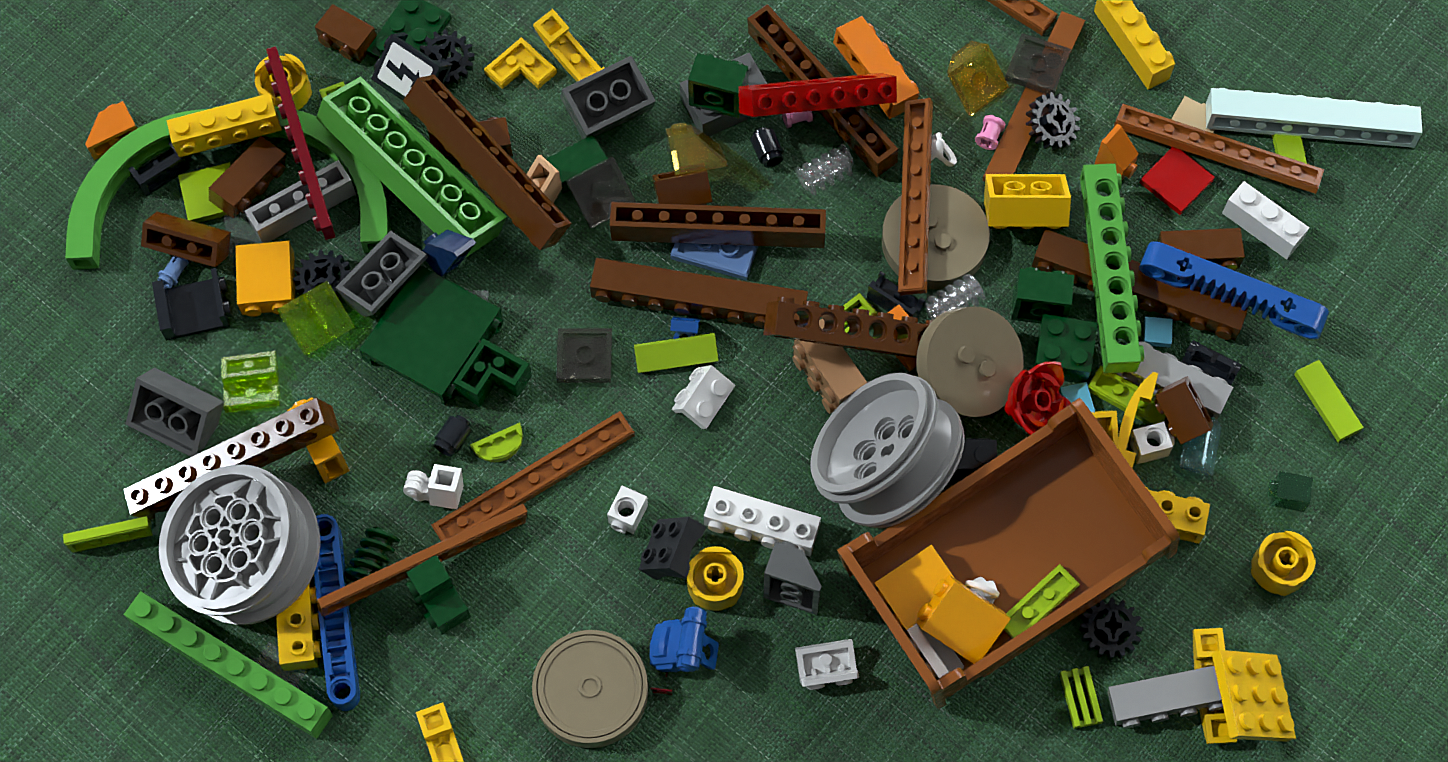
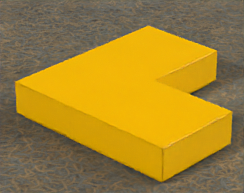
(517, 60)

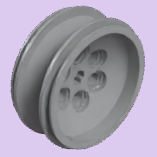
(887, 450)
(209, 530)

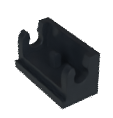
(159, 171)
(886, 296)

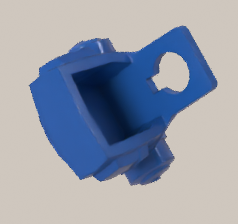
(679, 643)

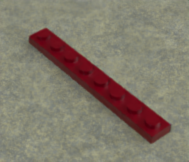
(300, 152)

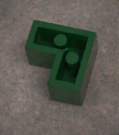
(490, 367)
(435, 590)

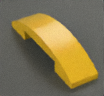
(565, 47)
(1143, 393)
(1213, 722)
(439, 734)

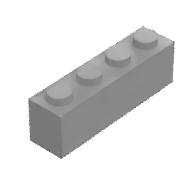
(290, 207)
(1211, 390)
(1165, 696)

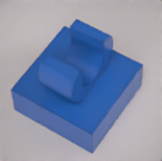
(684, 325)

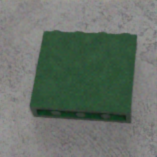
(431, 332)

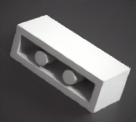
(1265, 220)

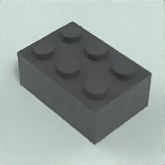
(607, 98)
(713, 122)

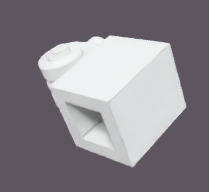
(441, 489)

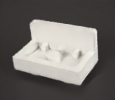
(703, 395)
(938, 656)
(826, 664)

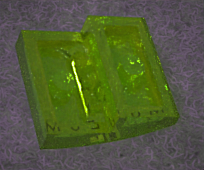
(315, 318)
(250, 381)

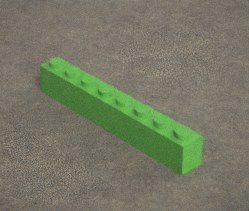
(228, 665)

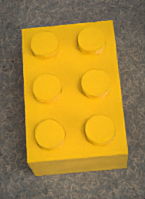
(1027, 200)

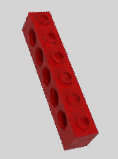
(817, 94)

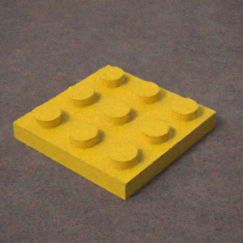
(1253, 696)

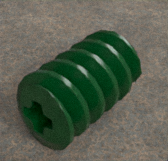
(371, 553)

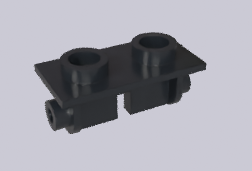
(1211, 362)

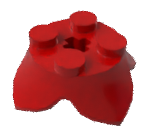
(1036, 396)

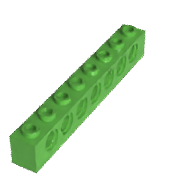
(1115, 357)

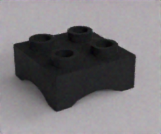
(670, 547)

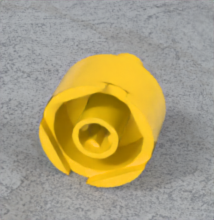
(296, 78)
(730, 574)
(1274, 575)

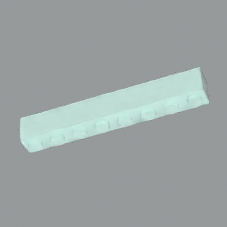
(1313, 117)

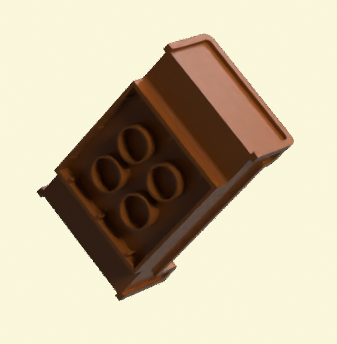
(1036, 506)

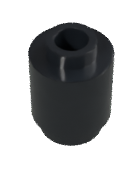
(767, 147)
(452, 435)

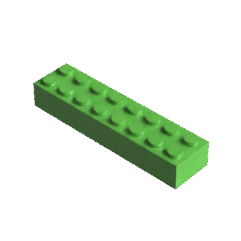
(409, 164)

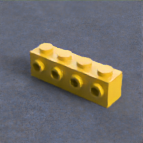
(1136, 40)
(224, 125)
(1186, 514)
(297, 633)

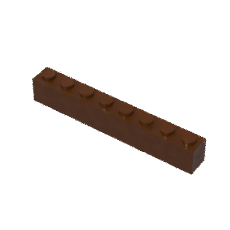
(486, 162)
(718, 225)
(686, 292)
(1182, 304)

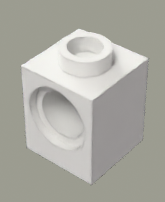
(1147, 452)
(627, 499)

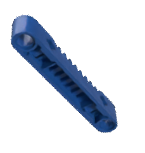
(1302, 315)
(336, 627)

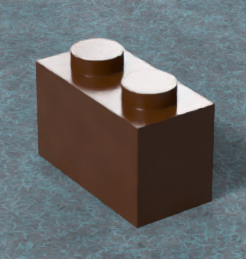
(345, 33)
(682, 189)
(1183, 410)

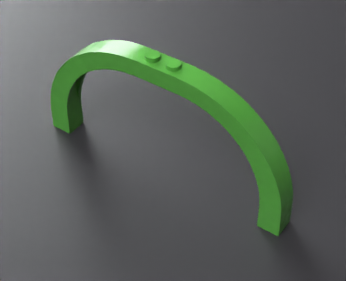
(153, 138)

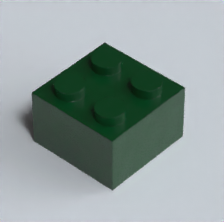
(716, 84)
(1040, 294)
(1069, 343)

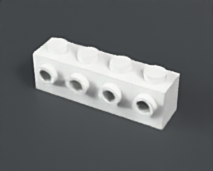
(760, 520)

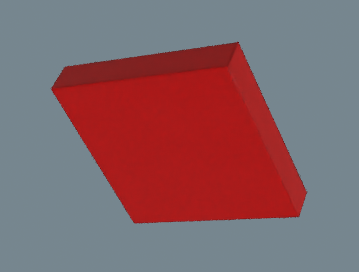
(1177, 180)

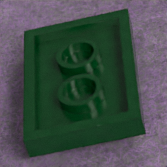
(414, 18)

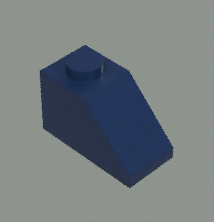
(447, 250)

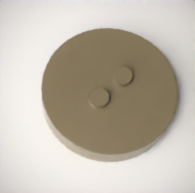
(955, 240)
(970, 359)
(590, 688)

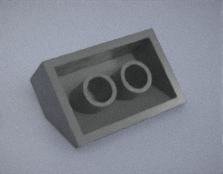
(380, 274)
(173, 412)
(791, 579)

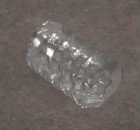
(825, 169)
(955, 296)

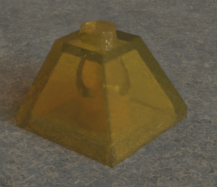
(976, 76)
(692, 150)

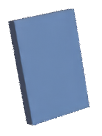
(724, 259)

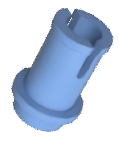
(172, 271)

